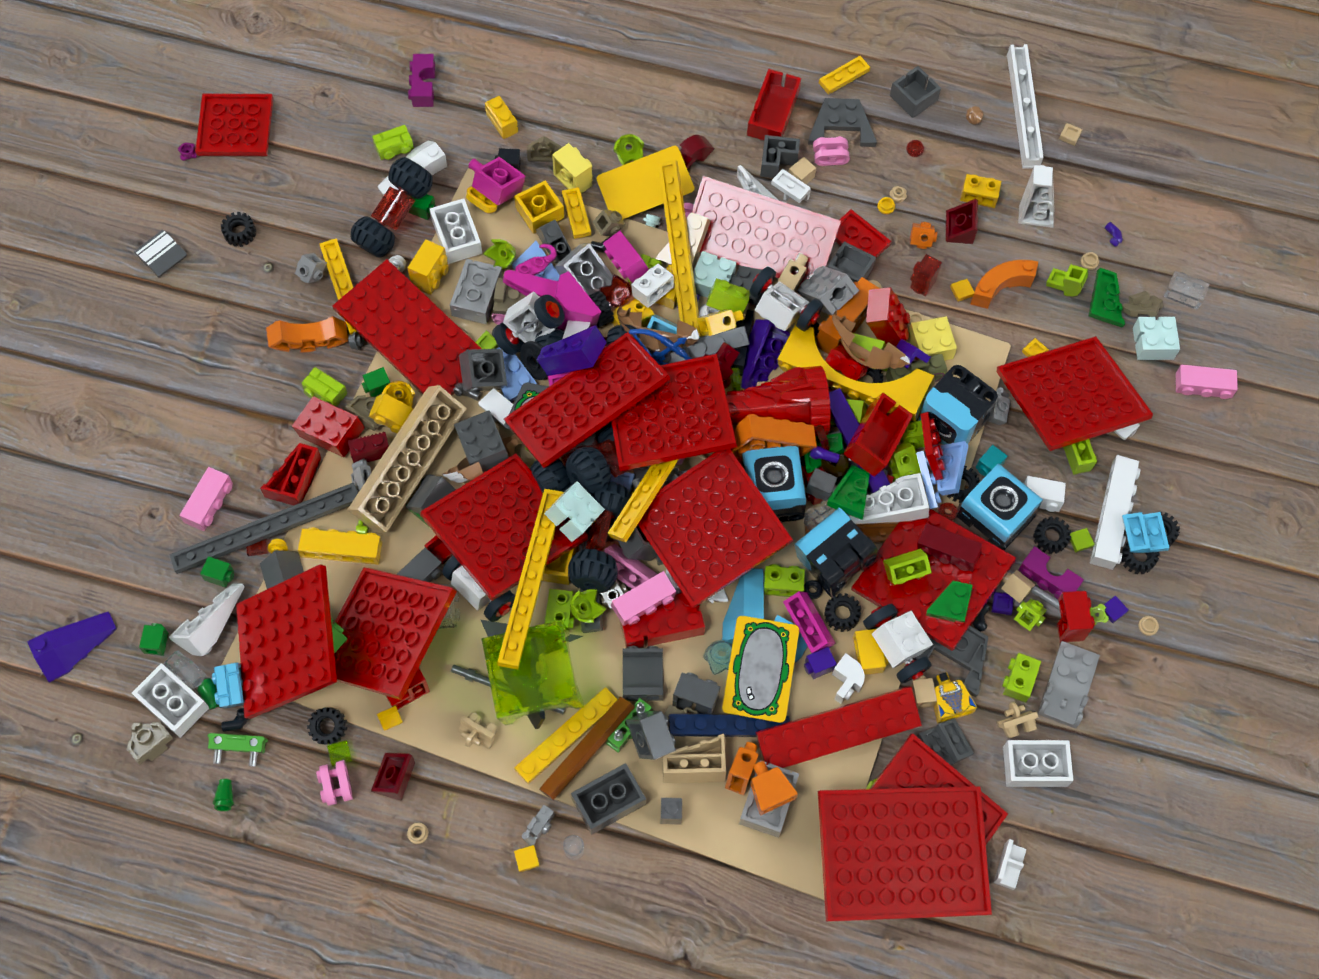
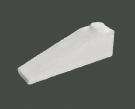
(426, 155)
(203, 631)

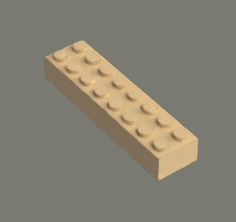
(407, 459)

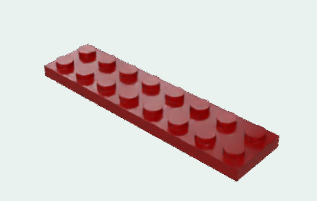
(839, 728)

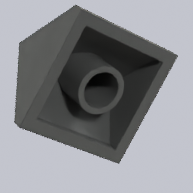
(429, 492)
(280, 567)

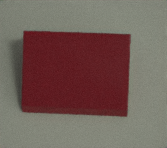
(962, 223)
(393, 775)

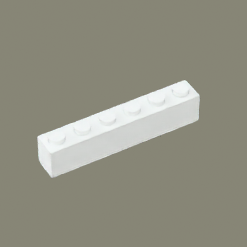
(1116, 503)

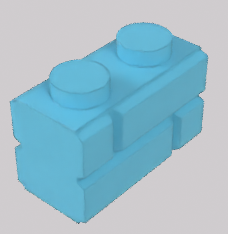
(229, 685)

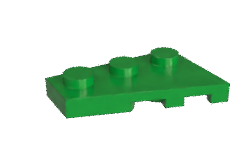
(1105, 299)
(851, 493)

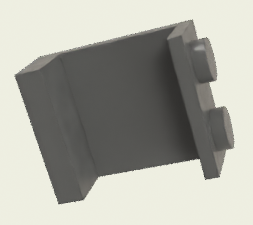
(643, 673)

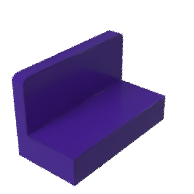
(912, 352)

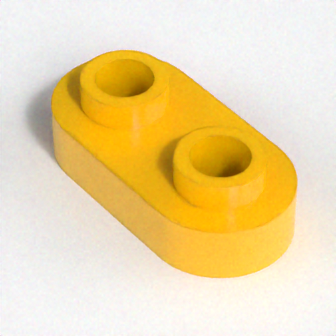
(480, 200)

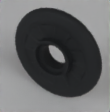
(528, 351)

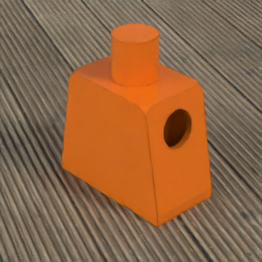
(742, 768)
(771, 788)

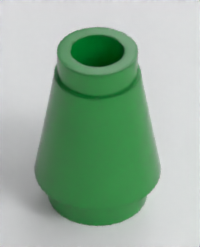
(207, 692)
(224, 796)

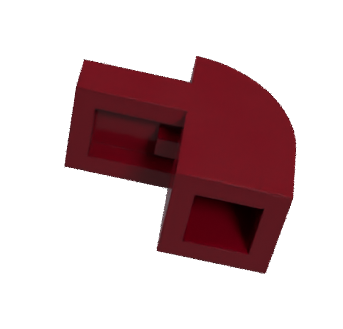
(695, 148)
(726, 357)

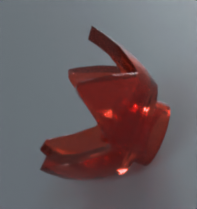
(617, 287)

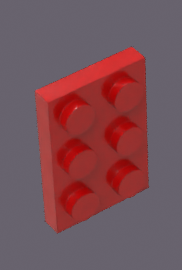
(861, 234)
(932, 447)

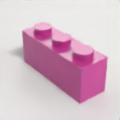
(625, 257)
(809, 622)

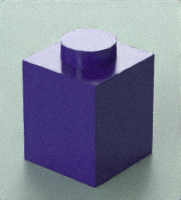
(820, 663)

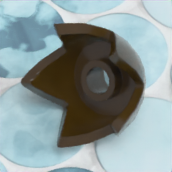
(837, 469)

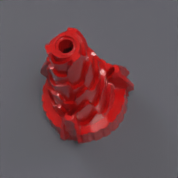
(792, 396)

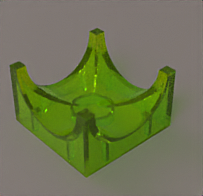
(543, 677)

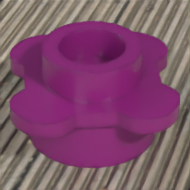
(187, 147)

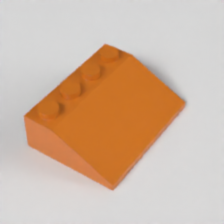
(767, 432)

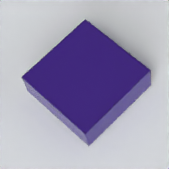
(1002, 603)
(1115, 609)

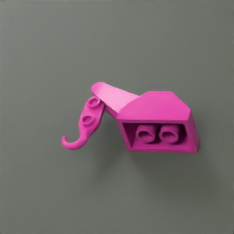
(567, 291)

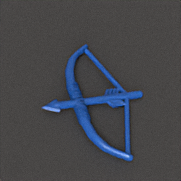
(659, 356)

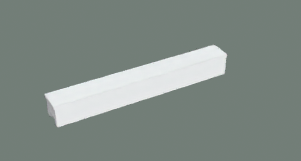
(1025, 106)

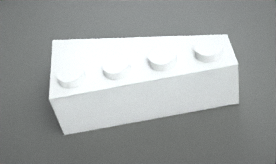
(1038, 199)

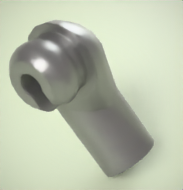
(458, 390)

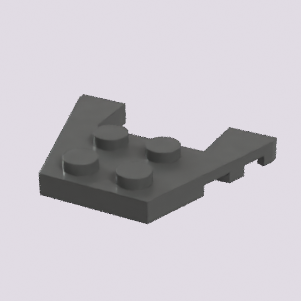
(843, 116)
(968, 653)

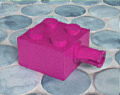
(497, 180)

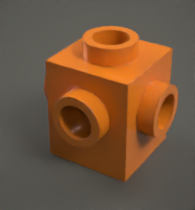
(923, 229)

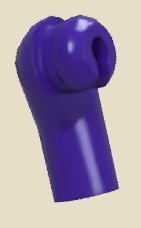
(1115, 232)
(821, 453)

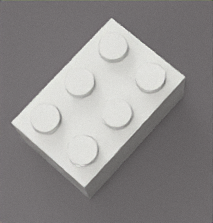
(456, 230)
(170, 700)
(1038, 763)

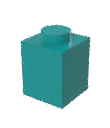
(990, 459)

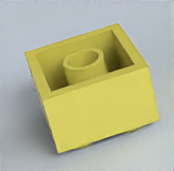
(572, 168)
(933, 337)

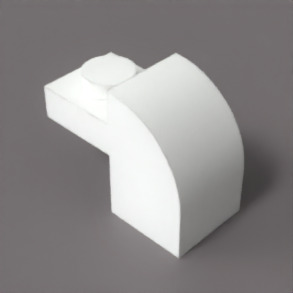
(851, 674)

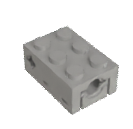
(828, 287)
(475, 291)
(771, 822)

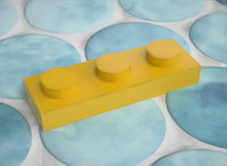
(844, 75)
(576, 213)

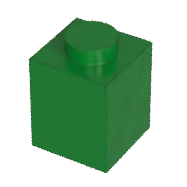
(422, 206)
(375, 382)
(217, 572)
(154, 639)

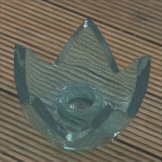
(716, 662)

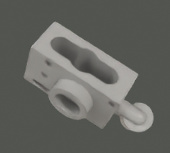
(1000, 411)
(360, 473)
(538, 825)

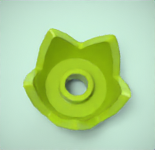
(632, 154)
(501, 252)
(590, 607)

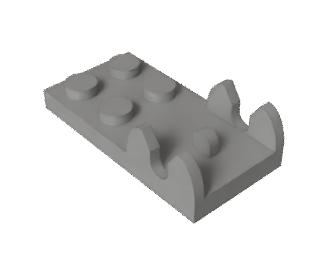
(1068, 685)

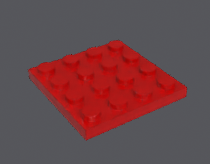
(234, 125)

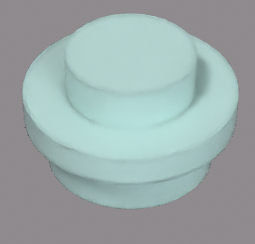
(652, 220)

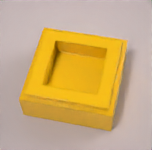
(962, 290)
(1034, 348)
(389, 718)
(526, 858)

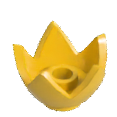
(407, 392)

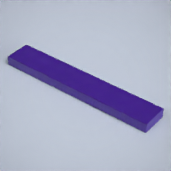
(847, 426)

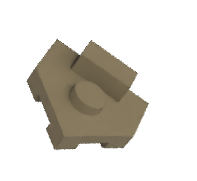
(542, 150)
(505, 297)
(1142, 304)
(361, 407)
(148, 741)

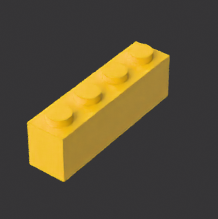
(340, 546)

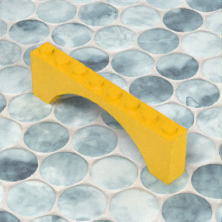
(907, 391)

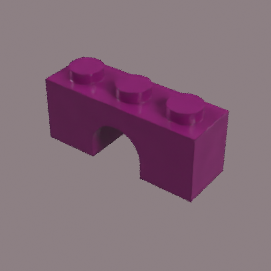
(421, 92)
(1035, 569)

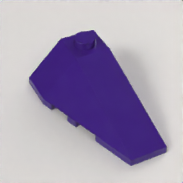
(762, 352)
(65, 646)

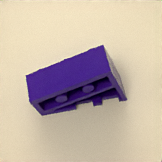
(572, 352)

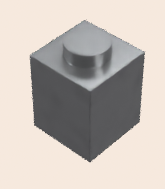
(821, 484)
(671, 811)

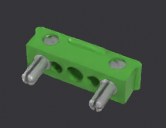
(617, 739)
(236, 743)

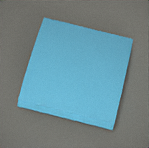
(1145, 532)

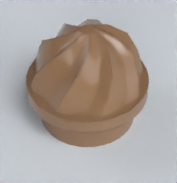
(974, 115)

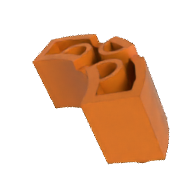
(1004, 275)
(308, 336)

